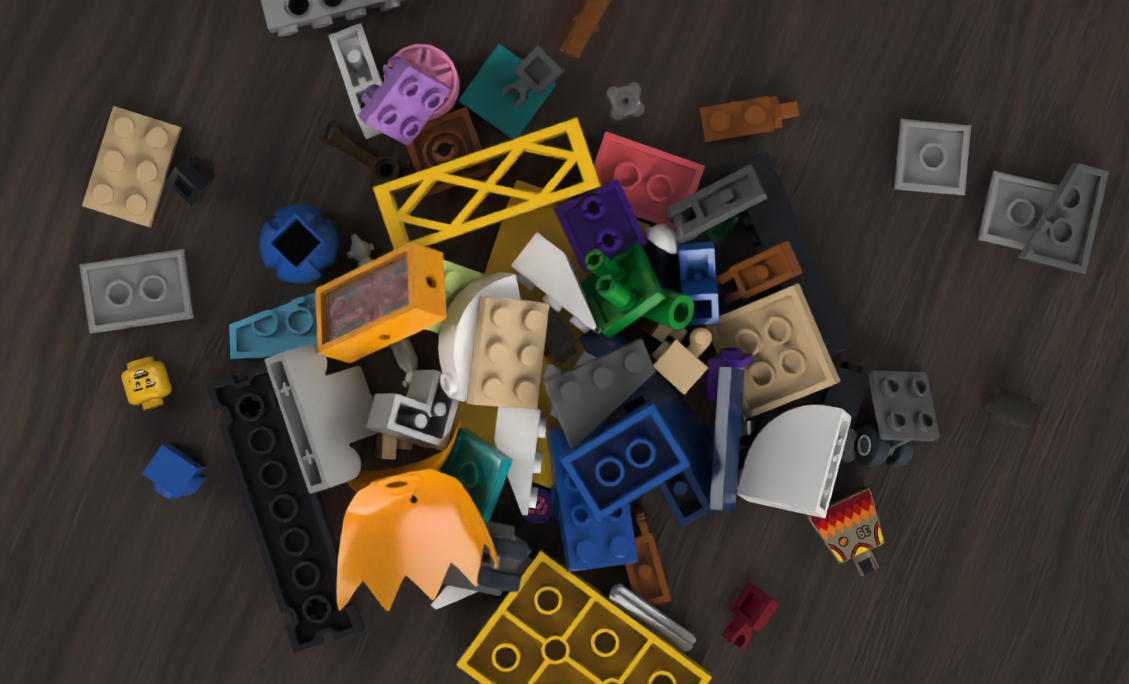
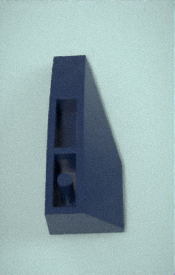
(691, 488)

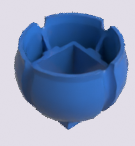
(314, 264)

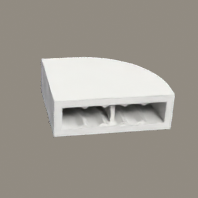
(459, 329)
(796, 460)

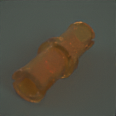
(583, 27)

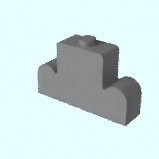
(321, 414)

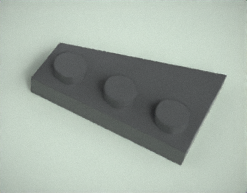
(1069, 222)
(596, 388)

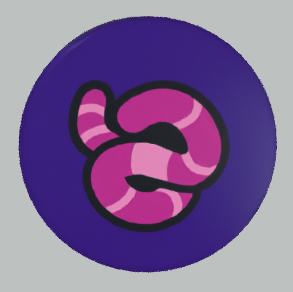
(543, 508)

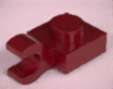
(751, 612)

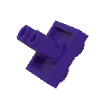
(600, 222)

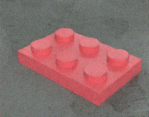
(647, 176)

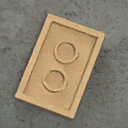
(132, 166)
(508, 353)

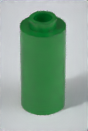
(673, 311)

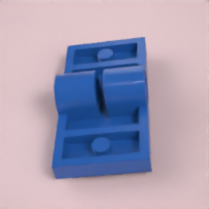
(584, 539)

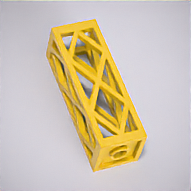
(514, 148)

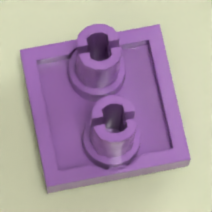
(402, 101)

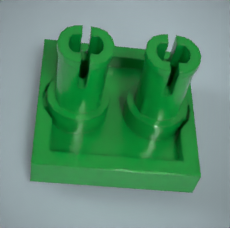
(620, 288)

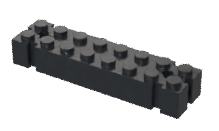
(284, 516)

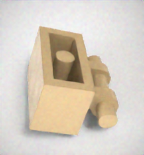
(681, 364)

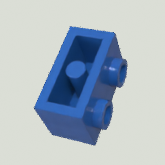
(175, 472)

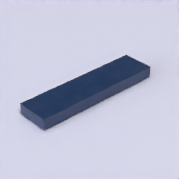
(727, 438)

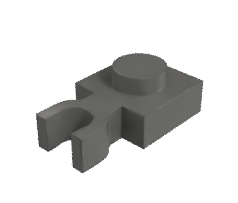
(535, 74)

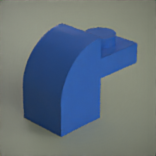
(699, 280)

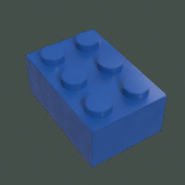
(625, 459)

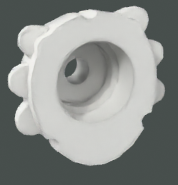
(663, 237)

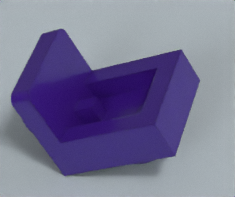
(726, 358)

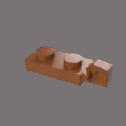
(745, 118)

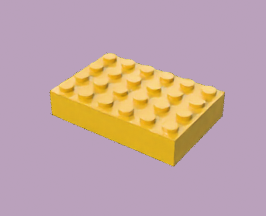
(570, 634)

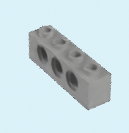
(285, 23)

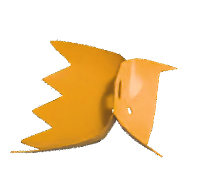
(392, 537)

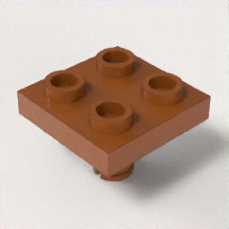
(444, 141)

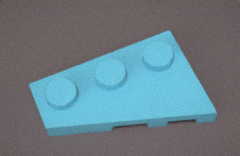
(274, 330)

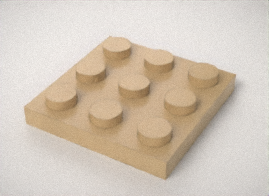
(785, 349)

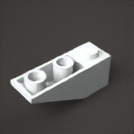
(553, 273)
(517, 437)

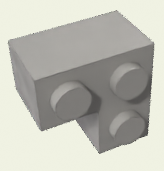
(419, 418)

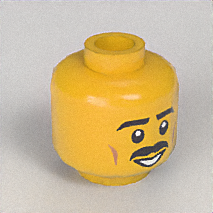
(146, 383)

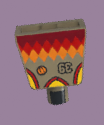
(851, 530)

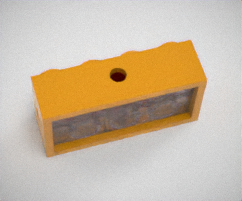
(380, 303)

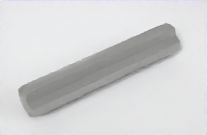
(651, 618)

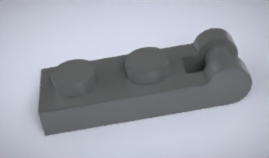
(716, 203)

